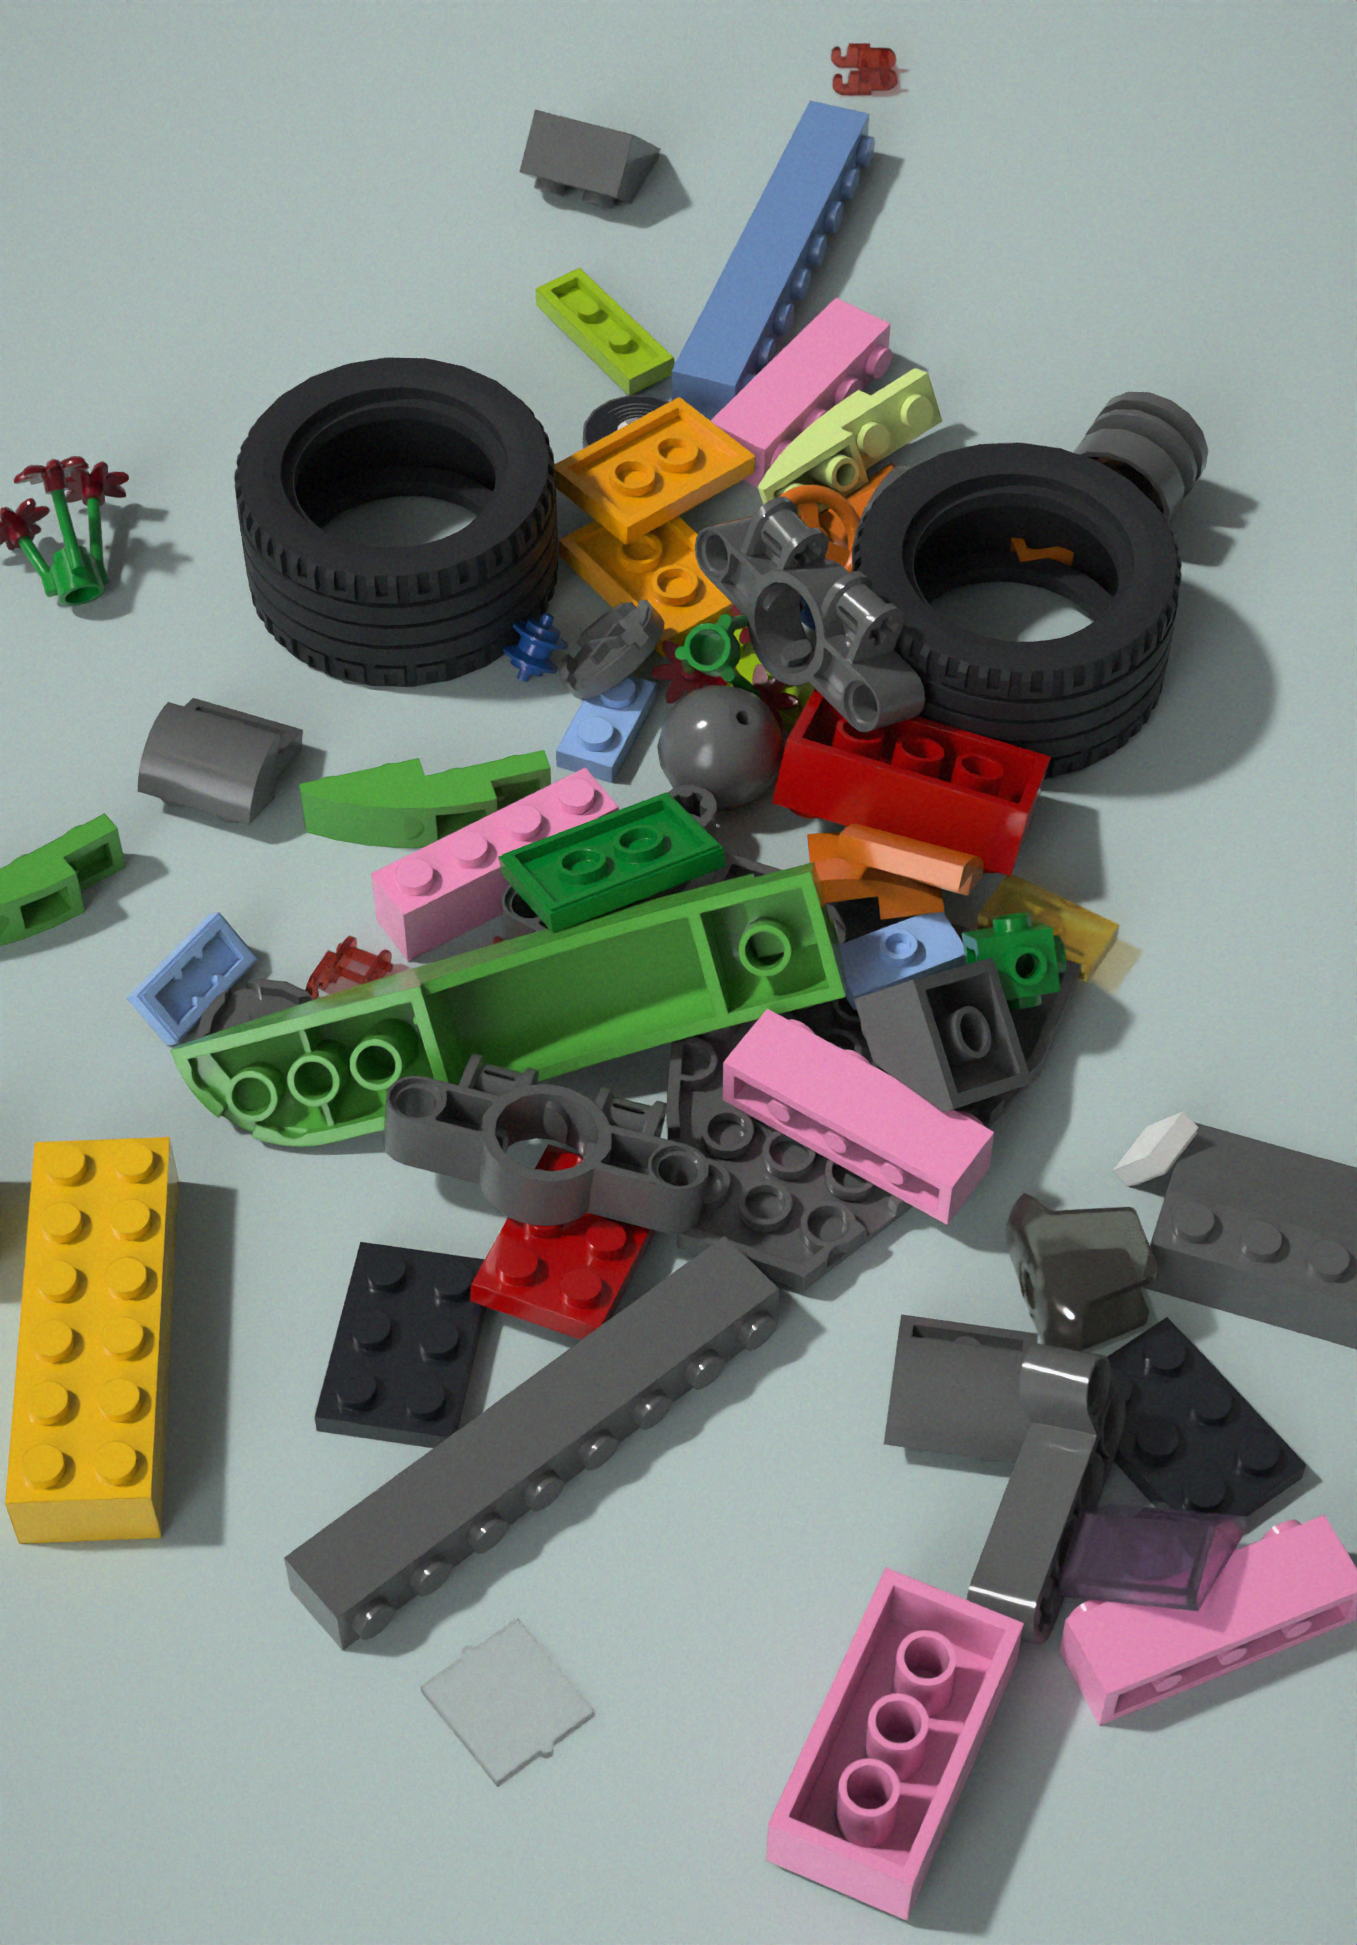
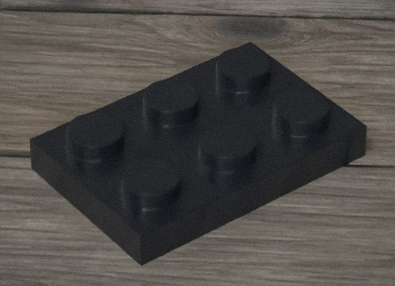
(402, 1347)
(1190, 1432)

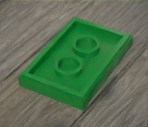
(611, 862)

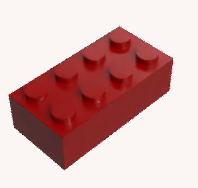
(913, 782)

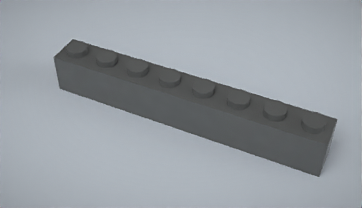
(532, 1444)

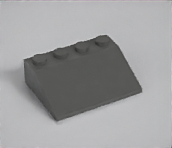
(1261, 1235)

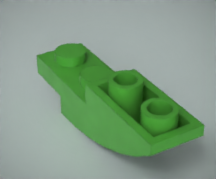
(410, 810)
(47, 884)

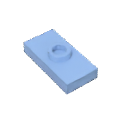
(900, 954)
(191, 978)

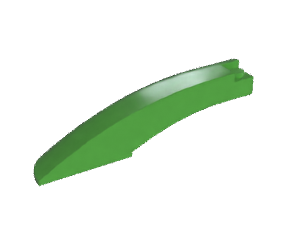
(525, 1003)

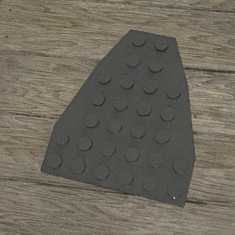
(770, 1193)

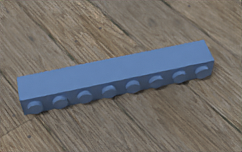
(774, 257)

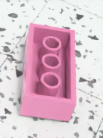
(894, 1743)

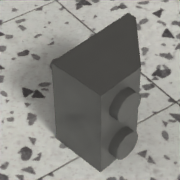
(586, 158)
(946, 1035)

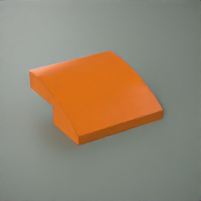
(910, 858)
(852, 881)

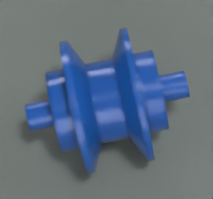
(535, 647)

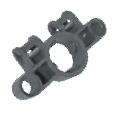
(765, 569)
(625, 1164)

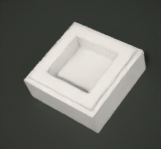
(1156, 1149)

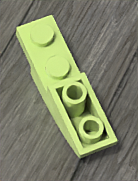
(854, 438)

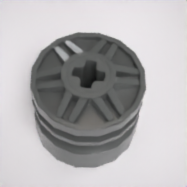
(1150, 445)

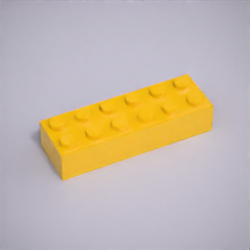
(94, 1342)

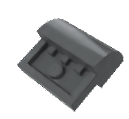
(216, 759)
(958, 1389)

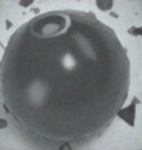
(721, 743)

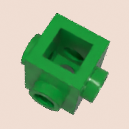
(1038, 953)

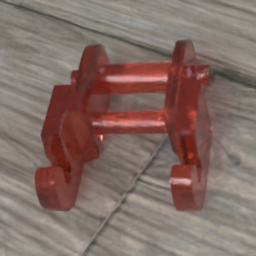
(873, 70)
(335, 964)

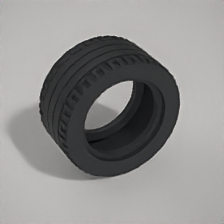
(392, 433)
(954, 528)

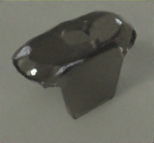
(1080, 1271)

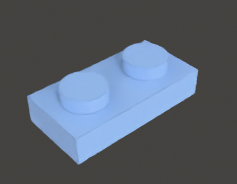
(606, 728)

